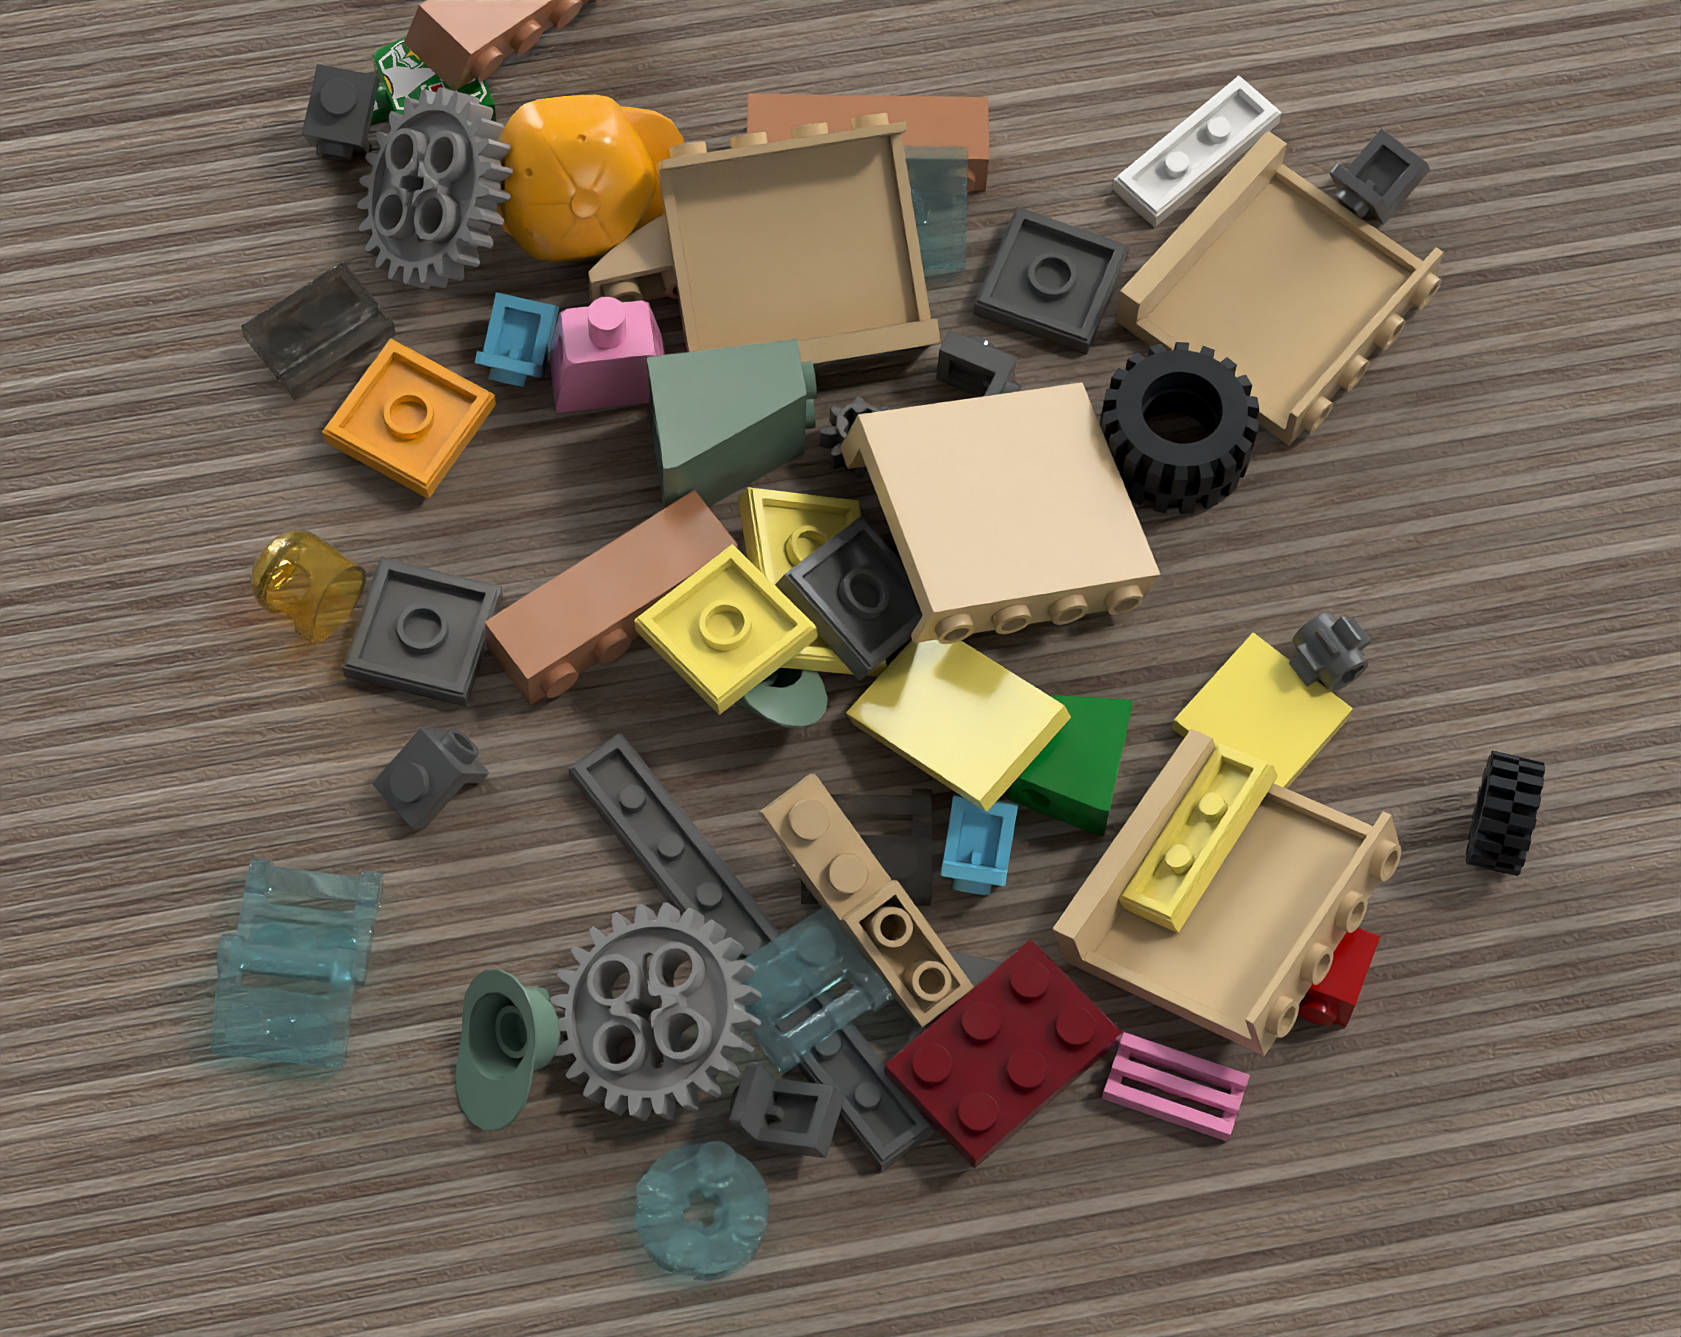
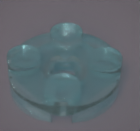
(690, 1247)

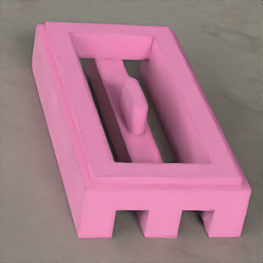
(1184, 1064)

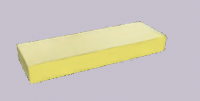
(1198, 837)

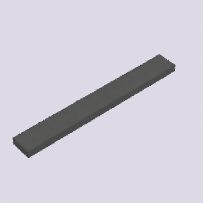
(697, 878)

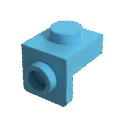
(518, 339)
(978, 845)

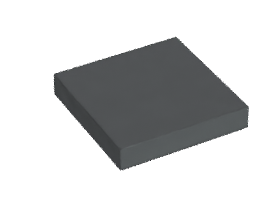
(1051, 280)
(855, 597)
(422, 631)

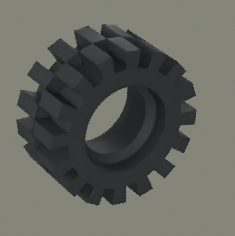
(1505, 813)

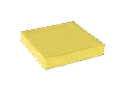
(725, 629)
(1265, 710)

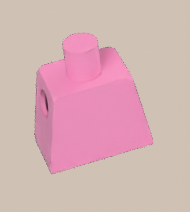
(603, 355)

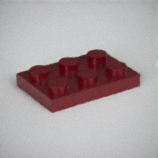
(1002, 1053)

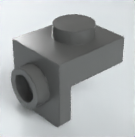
(340, 113)
(1379, 178)
(976, 366)
(429, 774)
(785, 1113)

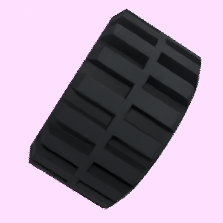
(1190, 386)

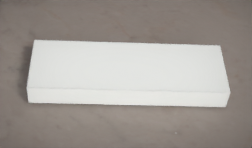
(1196, 151)

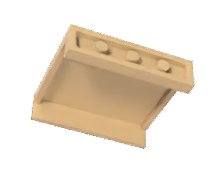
(798, 242)
(1279, 288)
(1005, 511)
(1260, 926)

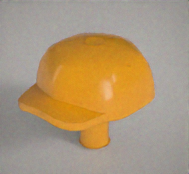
(582, 175)

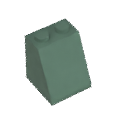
(727, 416)

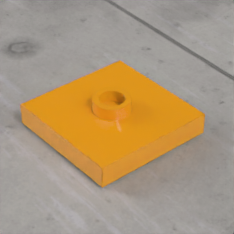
(409, 418)

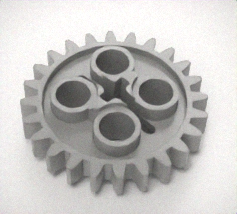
(434, 188)
(709, 998)

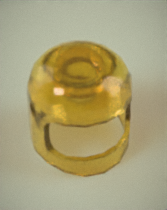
(308, 562)

